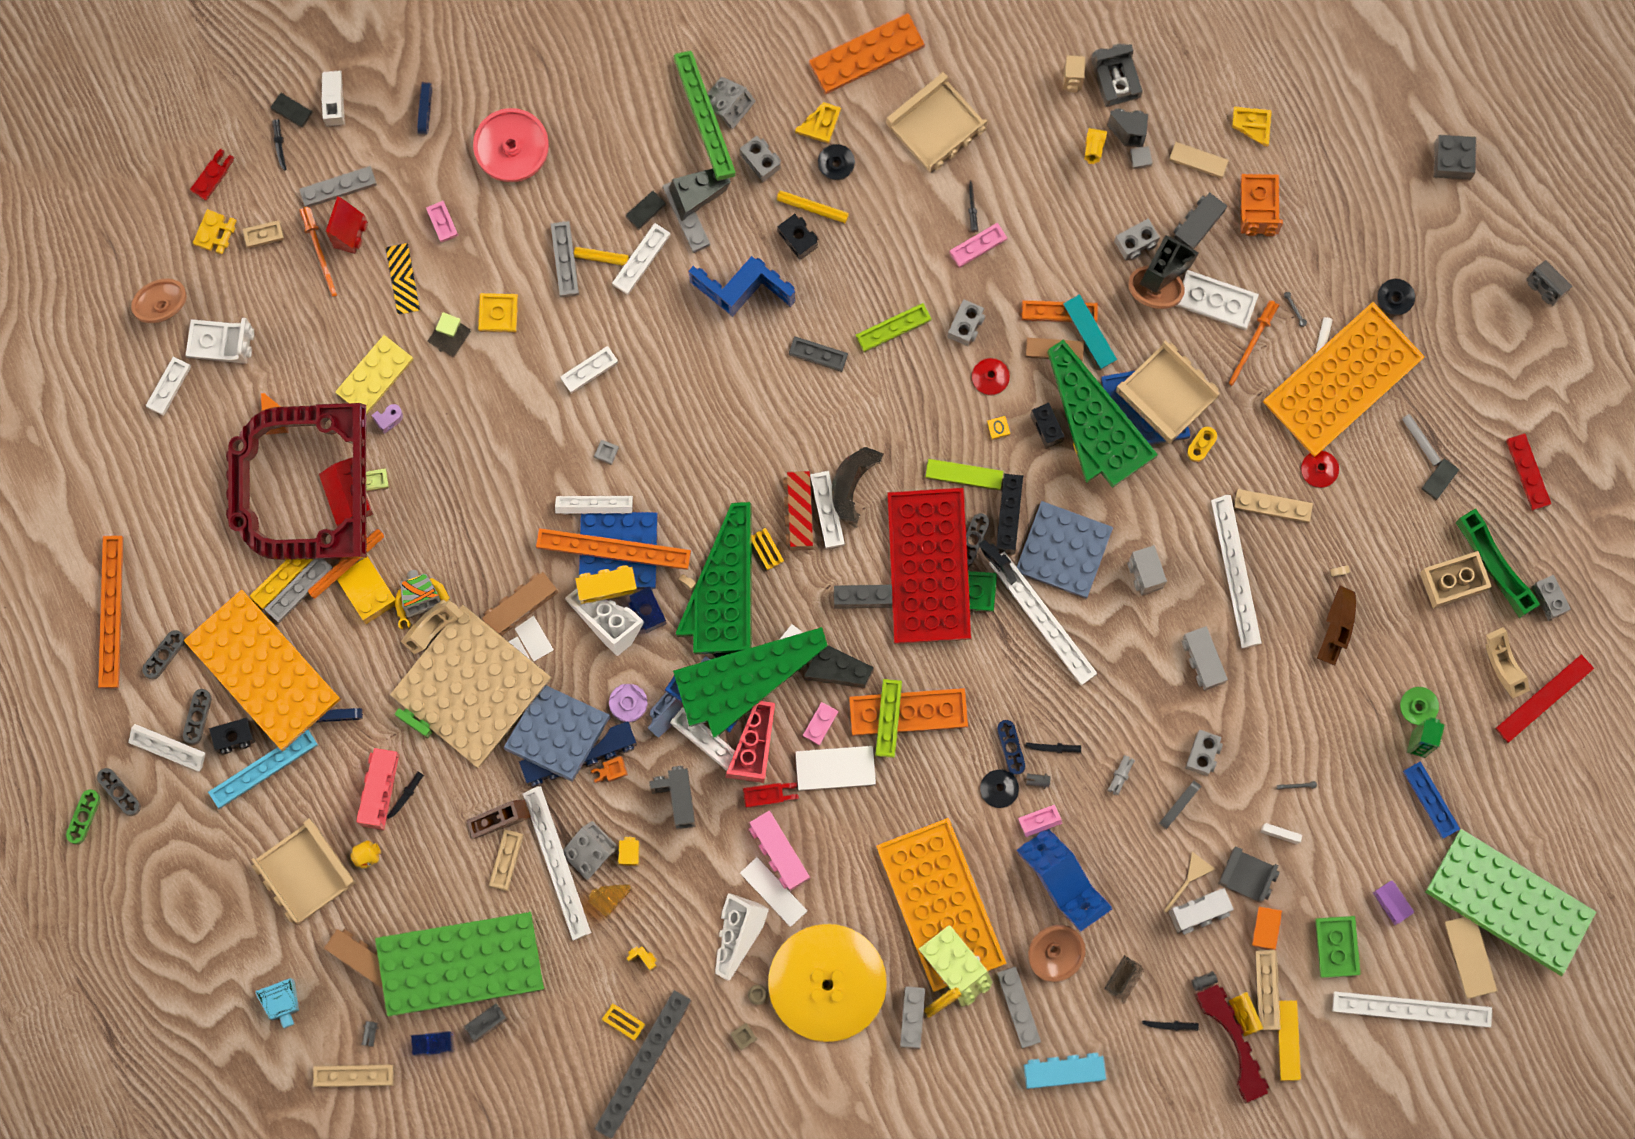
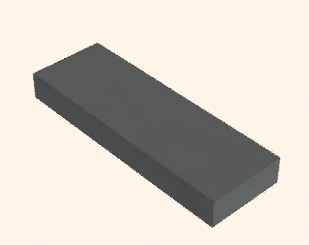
(818, 354)

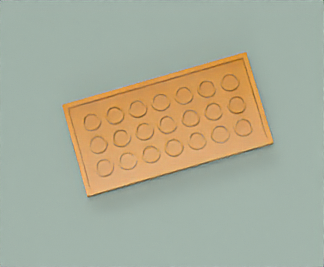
(1343, 379)
(262, 670)
(937, 892)

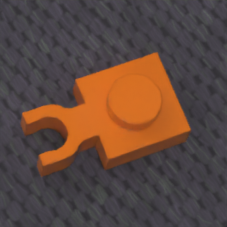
(612, 769)

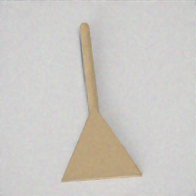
(1197, 868)

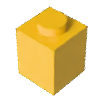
(629, 852)

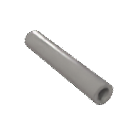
(1421, 439)

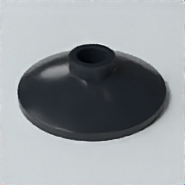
(832, 154)
(1402, 291)
(997, 798)

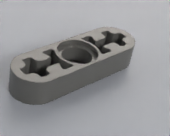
(983, 528)
(151, 663)
(189, 729)
(105, 784)
(1180, 804)

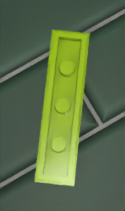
(893, 327)
(964, 474)
(888, 718)

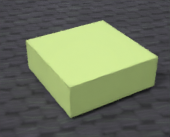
(448, 324)

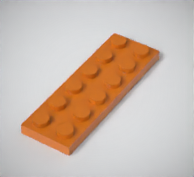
(866, 53)
(917, 711)

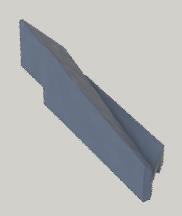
(665, 711)

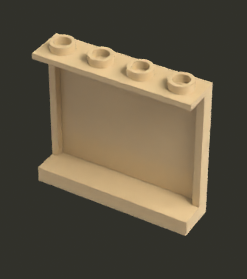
(936, 123)
(1168, 392)
(303, 872)

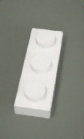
(589, 369)
(168, 386)

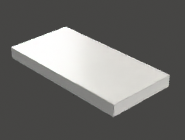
(1217, 300)
(835, 768)

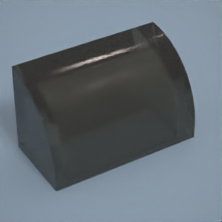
(1124, 979)

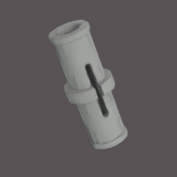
(1121, 775)

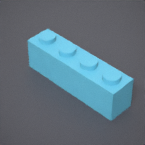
(1064, 1072)

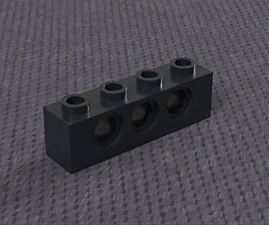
(1009, 513)

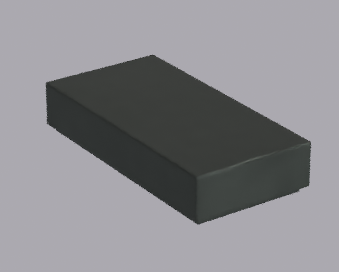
(291, 110)
(645, 210)
(1440, 479)

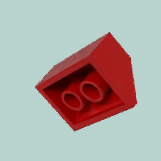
(337, 485)

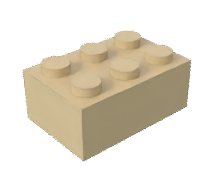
(1455, 579)

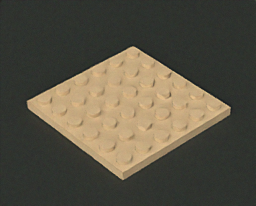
(471, 686)

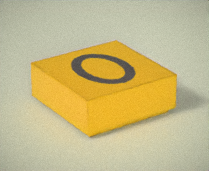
(998, 427)

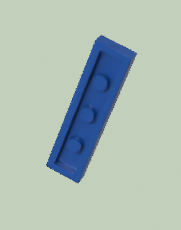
(1431, 800)

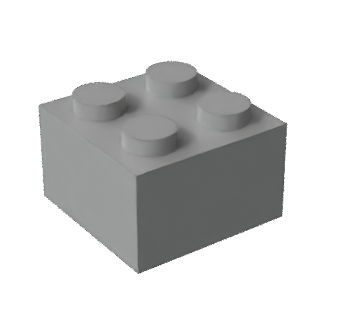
(1147, 570)

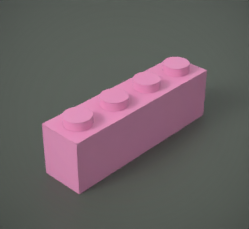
(779, 850)

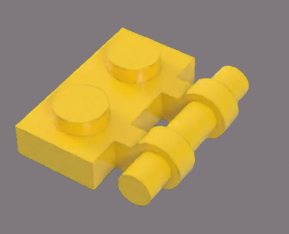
(209, 230)

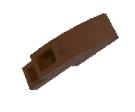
(1341, 625)

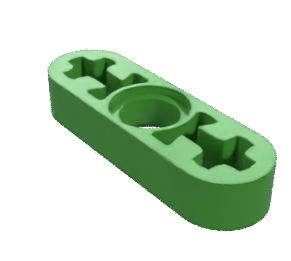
(83, 801)

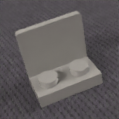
(730, 101)
(589, 849)

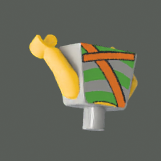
(417, 596)

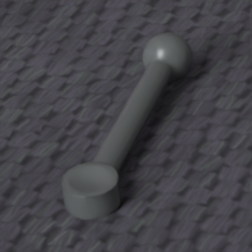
(1302, 322)
(1312, 784)

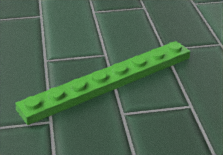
(704, 115)

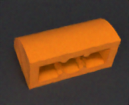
(1267, 928)

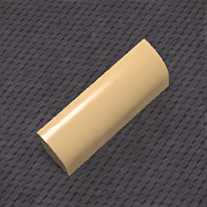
(1470, 957)

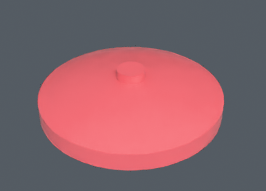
(511, 145)

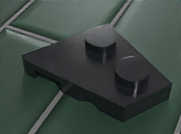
(1000, 562)

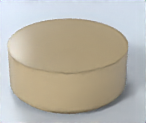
(1340, 571)

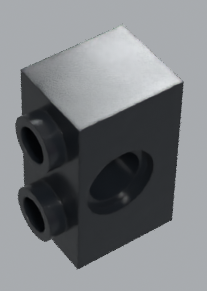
(802, 246)
(1047, 425)
(221, 734)

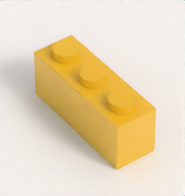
(606, 584)

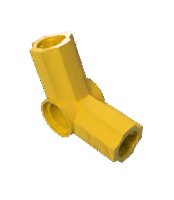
(1094, 143)

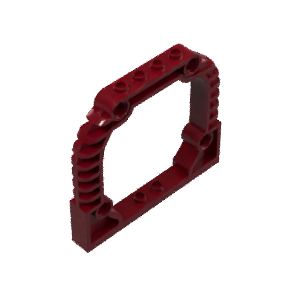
(350, 537)

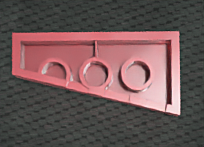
(752, 751)
(377, 789)

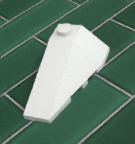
(610, 622)
(741, 927)

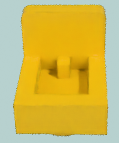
(648, 958)

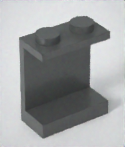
(1249, 875)

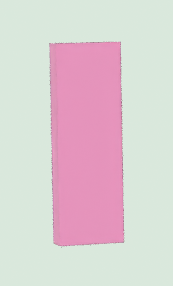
(978, 245)

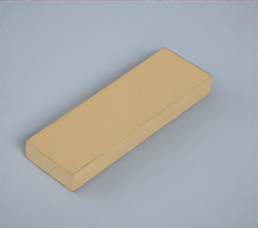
(1198, 160)
(506, 860)

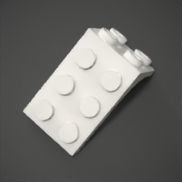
(220, 341)

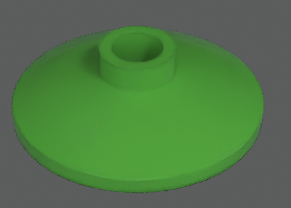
(1421, 696)

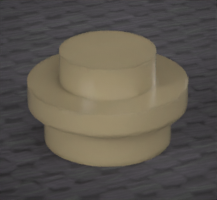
(757, 994)

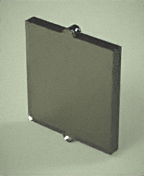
(447, 343)

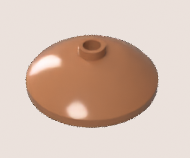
(1163, 299)
(159, 301)
(1063, 959)

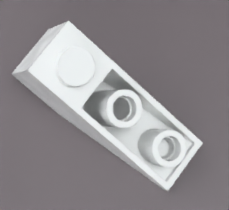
(332, 98)

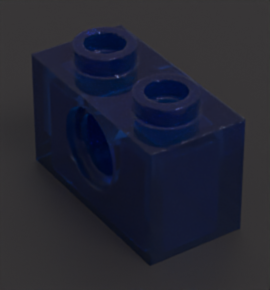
(643, 599)
(432, 1043)

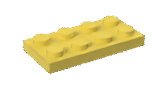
(375, 374)

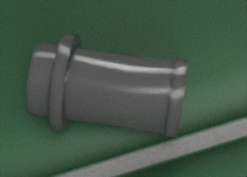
(1040, 780)
(1204, 981)
(369, 1032)

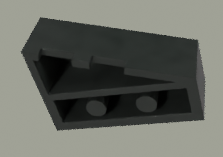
(696, 190)
(1168, 263)
(838, 668)

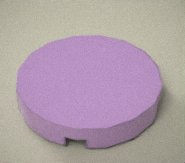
(628, 702)

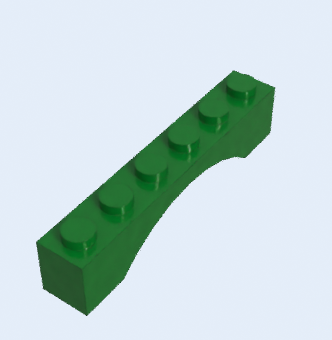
(1512, 587)

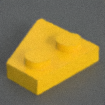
(821, 123)
(1253, 123)

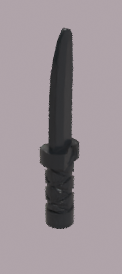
(278, 140)
(972, 210)
(1059, 748)
(409, 791)
(1176, 1026)

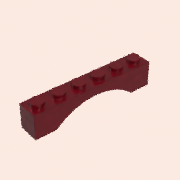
(1249, 1081)

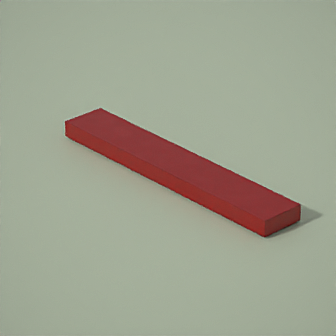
(1544, 698)

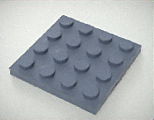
(1064, 549)
(557, 733)

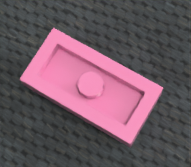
(442, 221)
(820, 723)
(1040, 820)

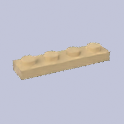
(1273, 506)
(1268, 989)
(353, 1075)

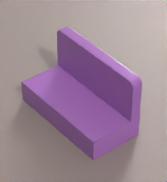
(1393, 902)

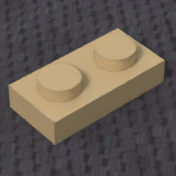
(263, 234)

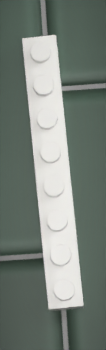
(1236, 571)
(1048, 625)
(556, 863)
(1412, 1009)

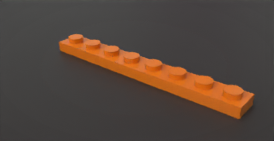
(613, 549)
(110, 612)

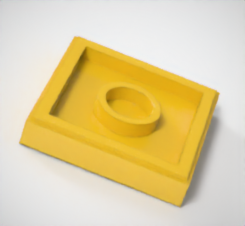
(498, 312)

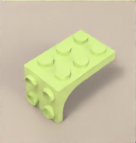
(957, 965)

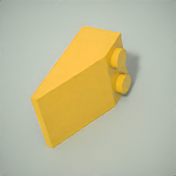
(366, 590)

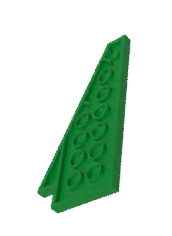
(1100, 430)
(722, 599)
(733, 684)

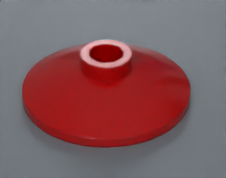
(989, 385)
(1317, 477)

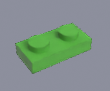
(420, 726)

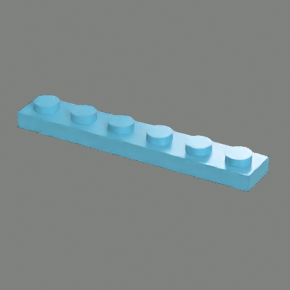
(261, 770)

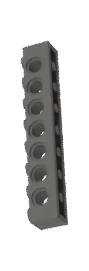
(643, 1064)

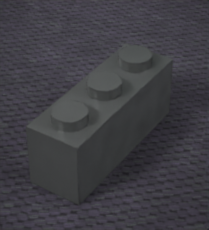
(1200, 221)
(862, 596)

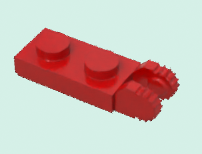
(211, 176)
(768, 794)

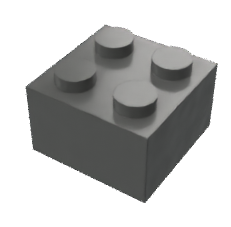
(1454, 157)

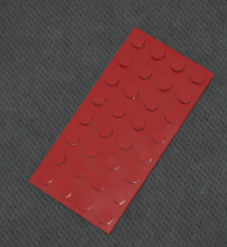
(929, 566)

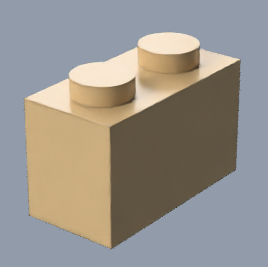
(1073, 73)

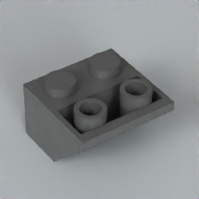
(1129, 126)
(1548, 283)

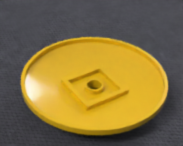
(819, 955)

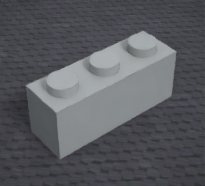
(1204, 658)
(912, 1017)

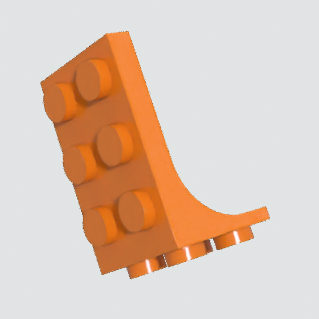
(1260, 204)

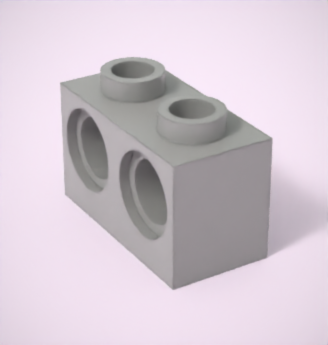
(756, 161)
(1134, 236)
(962, 321)
(1551, 597)
(1199, 751)

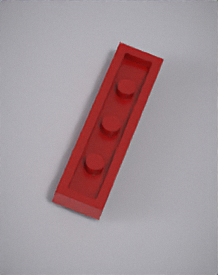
(1528, 472)

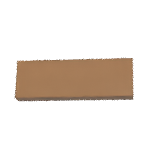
(1039, 347)

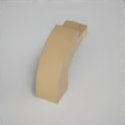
(430, 624)
(1504, 664)

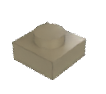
(743, 1036)

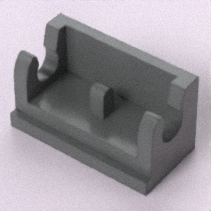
(485, 1022)

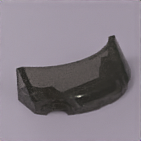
(846, 481)

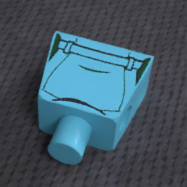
(280, 1001)

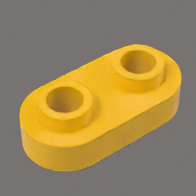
(1201, 444)

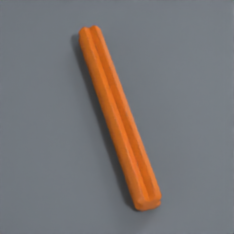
(339, 569)

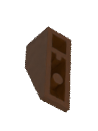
(498, 818)

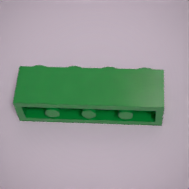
(1426, 737)

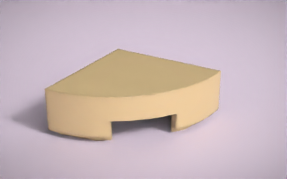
(687, 582)

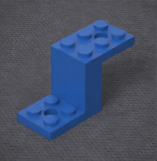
(742, 285)
(1064, 879)

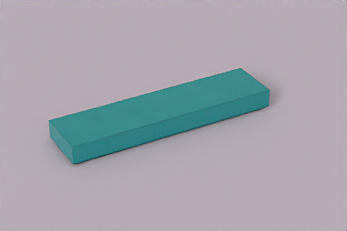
(1090, 331)

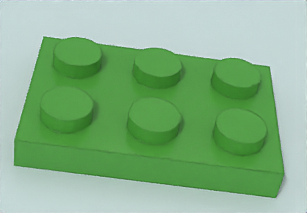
(1337, 946)

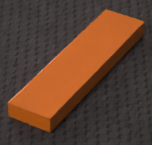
(1051, 311)

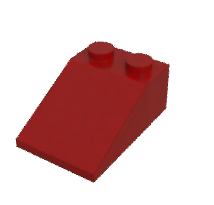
(346, 226)

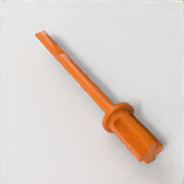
(310, 227)
(1264, 320)

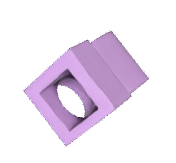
(388, 419)

